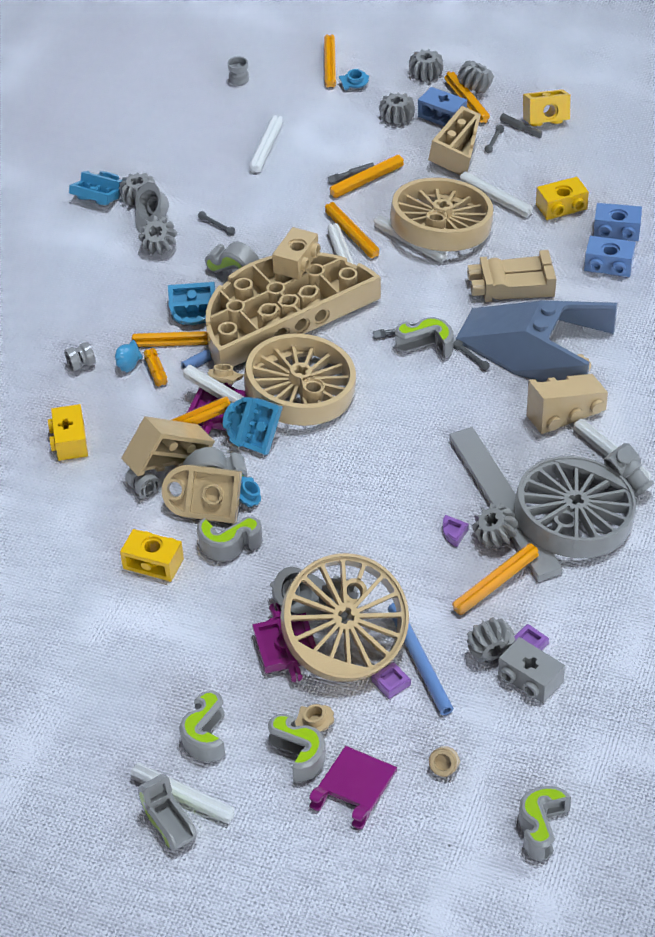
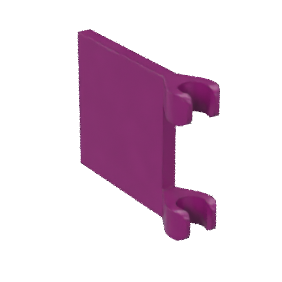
(356, 780)

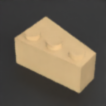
(455, 141)
(564, 401)
(163, 444)

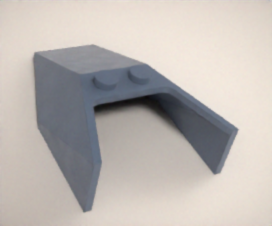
(519, 335)

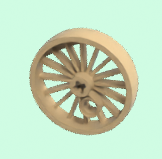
(453, 222)
(309, 382)
(327, 666)

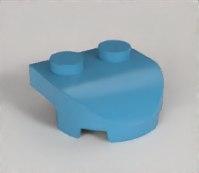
(99, 187)
(190, 302)
(252, 423)

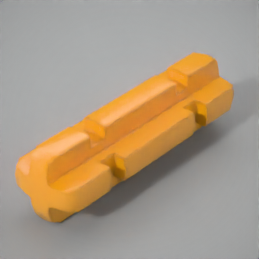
(155, 367)

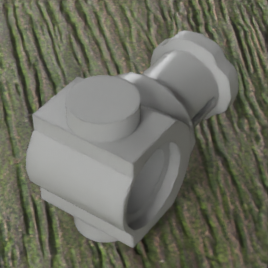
(628, 464)

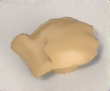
(224, 374)
(316, 716)

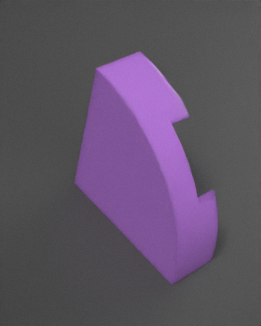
(454, 530)

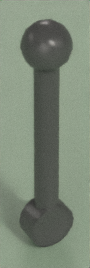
(499, 129)
(230, 231)
(458, 345)

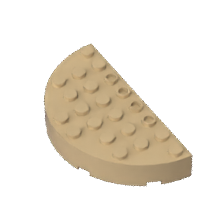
(266, 304)

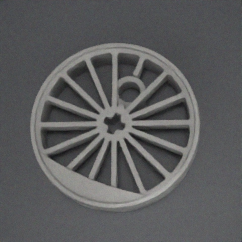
(572, 506)

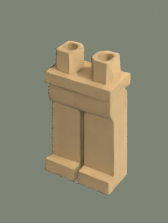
(513, 277)

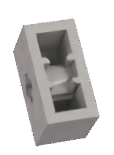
(531, 670)

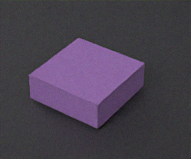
(533, 636)
(391, 680)

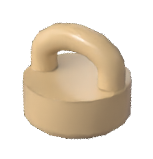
(444, 761)

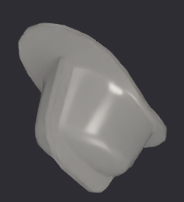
(150, 203)
(282, 582)

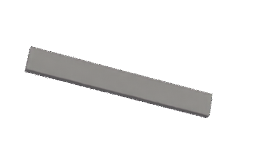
(497, 491)

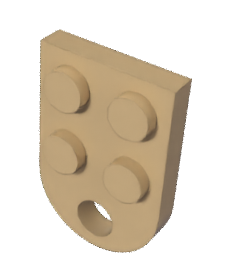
(205, 493)

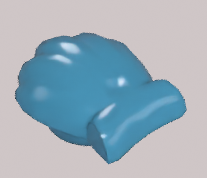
(354, 79)
(128, 356)
(249, 492)

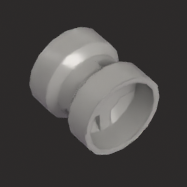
(238, 70)
(79, 356)
(144, 485)

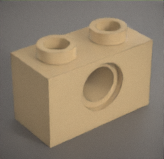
(295, 253)

